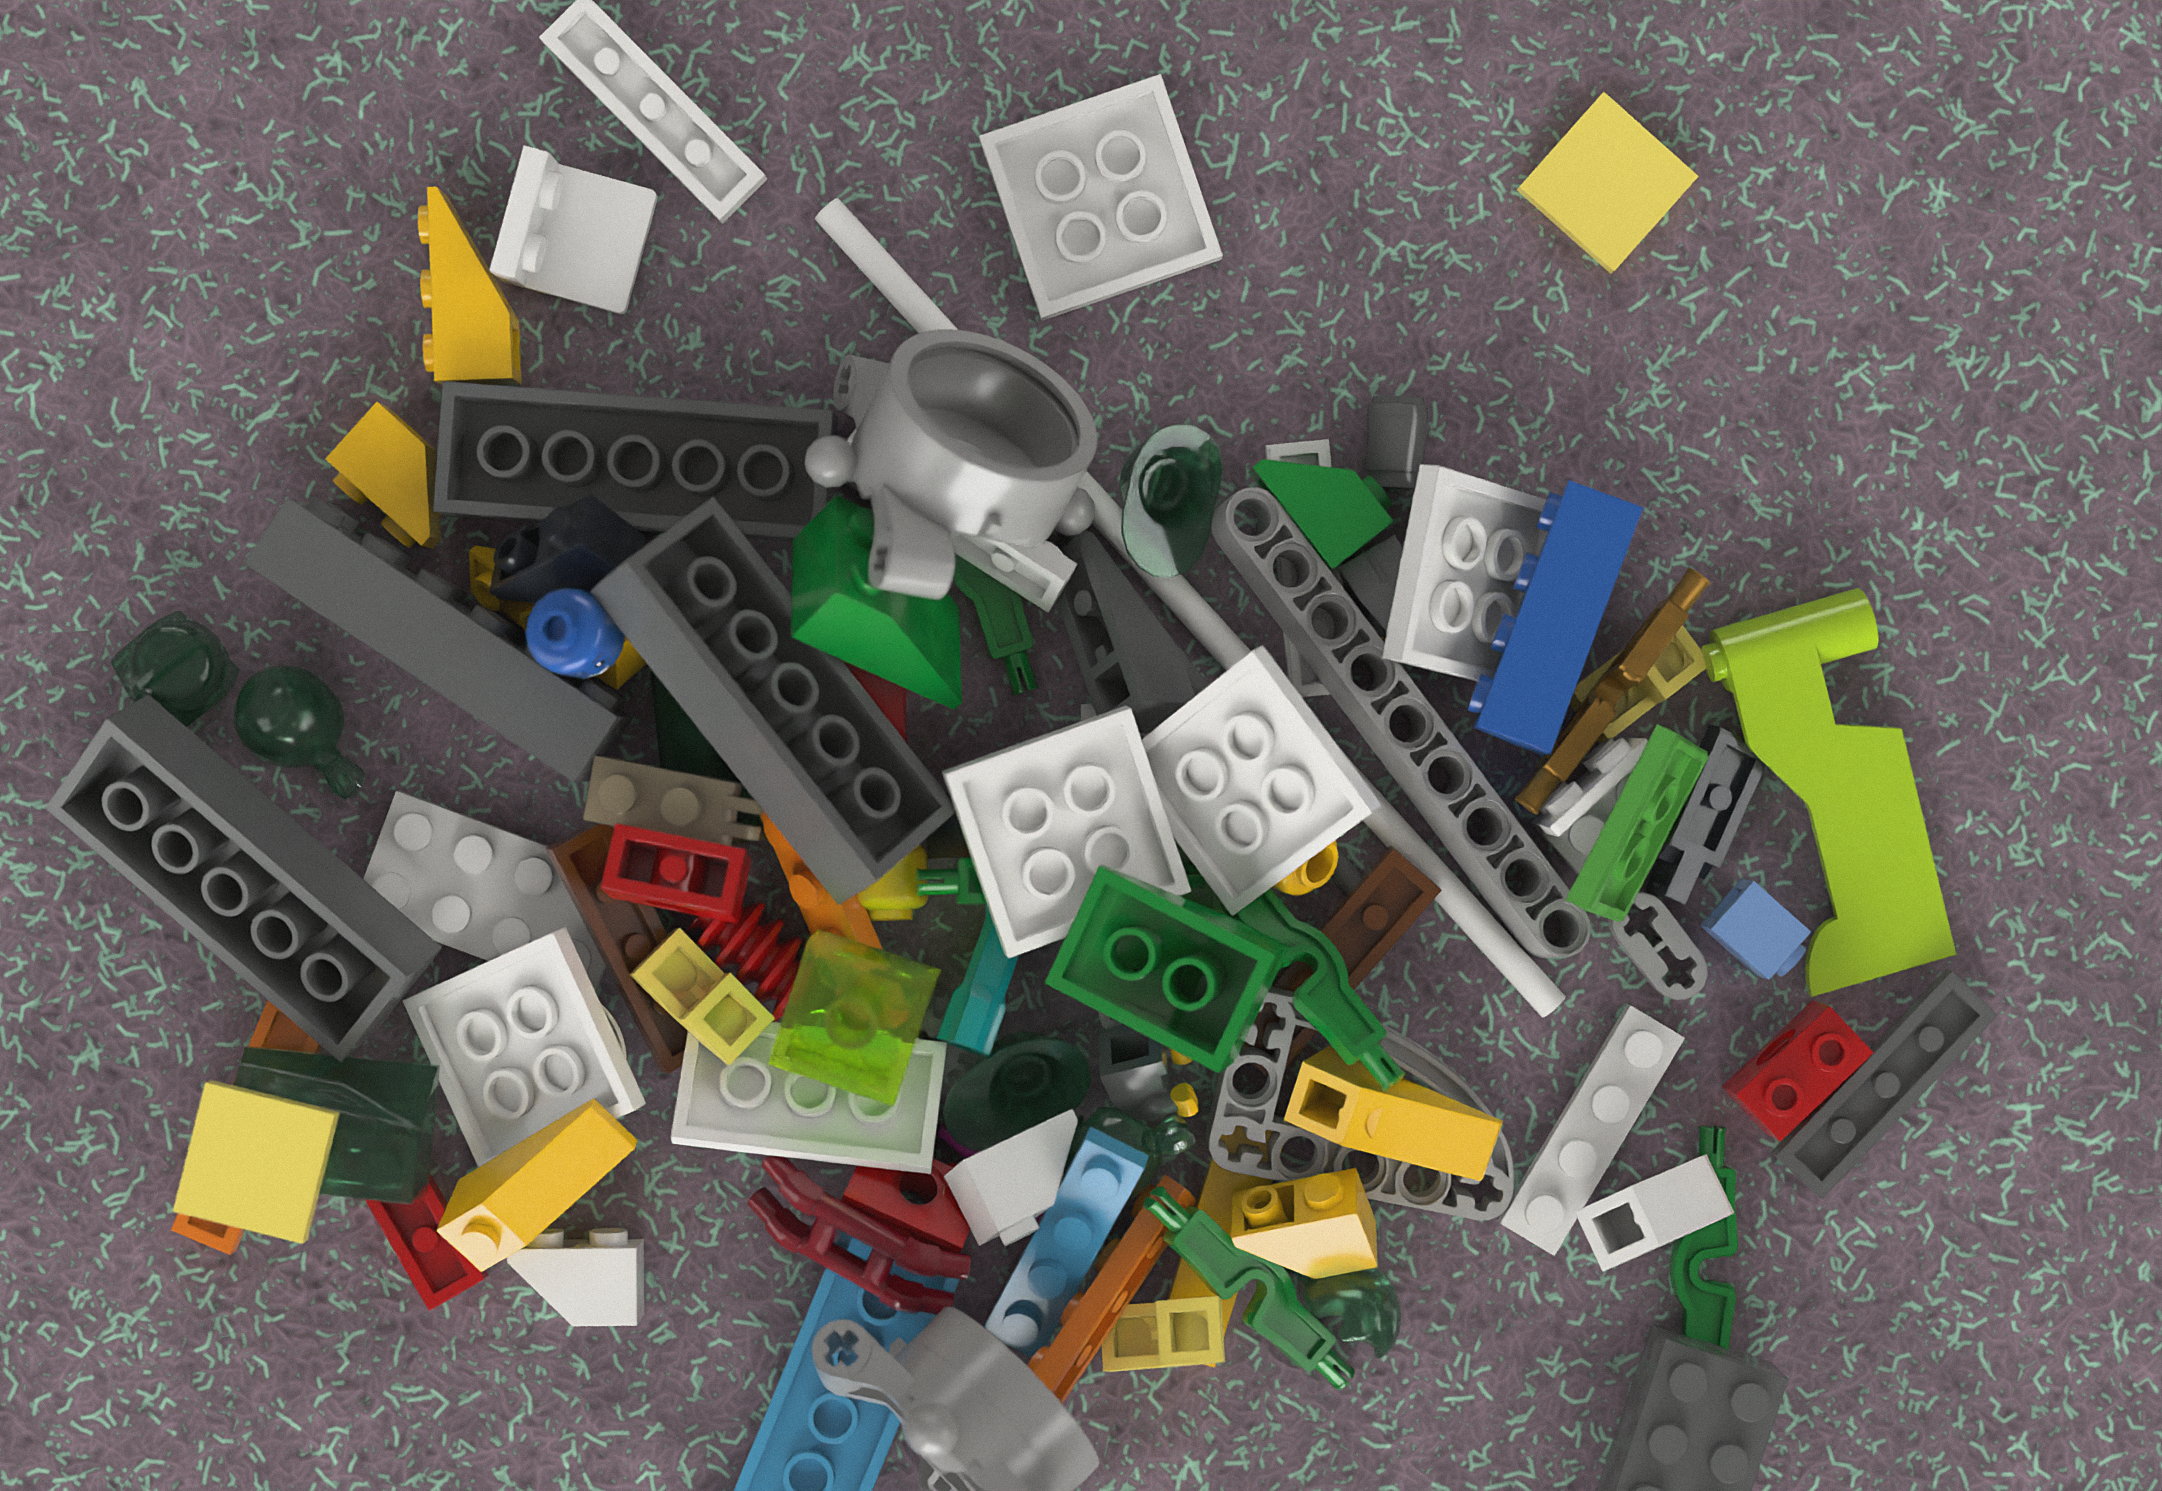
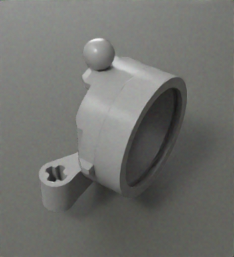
(959, 443)
(962, 1406)

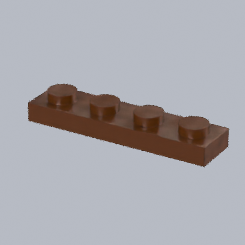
(1361, 930)
(622, 934)

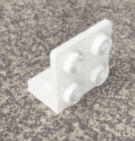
(573, 233)
(1579, 810)

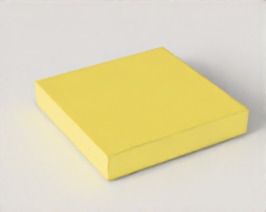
(1607, 183)
(256, 1161)

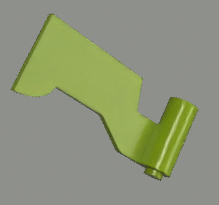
(1851, 781)

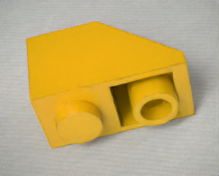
(393, 469)
(1308, 1224)

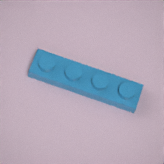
(1066, 1242)

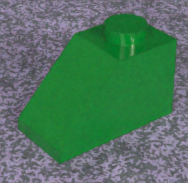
(1327, 505)

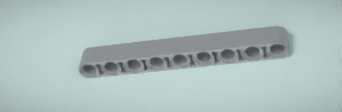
(1429, 736)

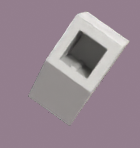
(1654, 1212)
(587, 1279)

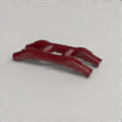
(885, 1242)

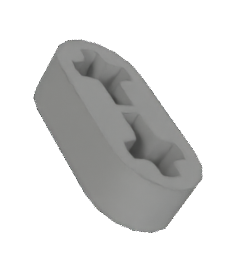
(1671, 937)

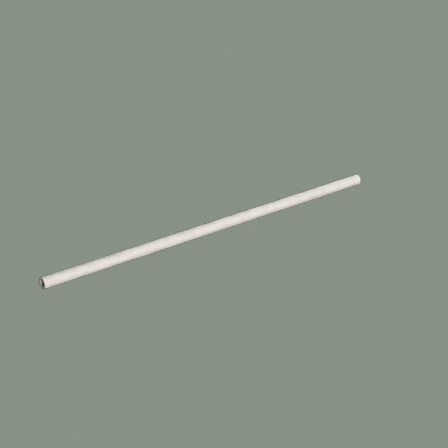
(1216, 636)

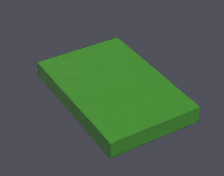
(1638, 825)

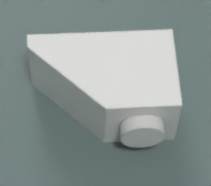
(1013, 1180)

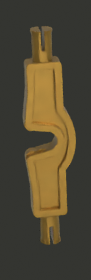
(1622, 674)

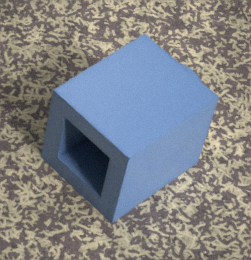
(1757, 930)

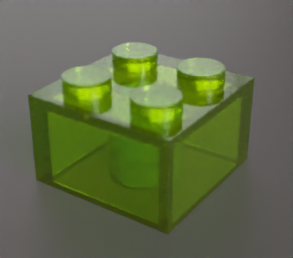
(854, 1017)

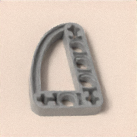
(1385, 1183)

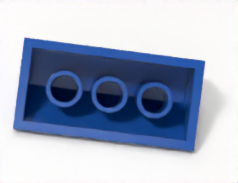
(1556, 618)

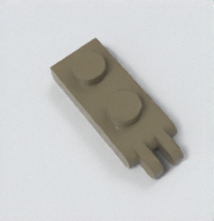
(668, 801)

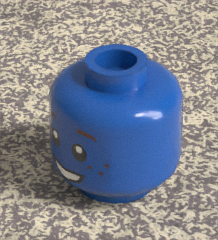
(573, 634)

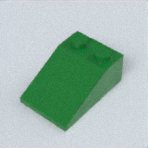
(876, 629)
(1167, 967)

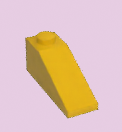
(532, 1184)

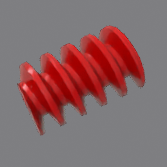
(755, 952)

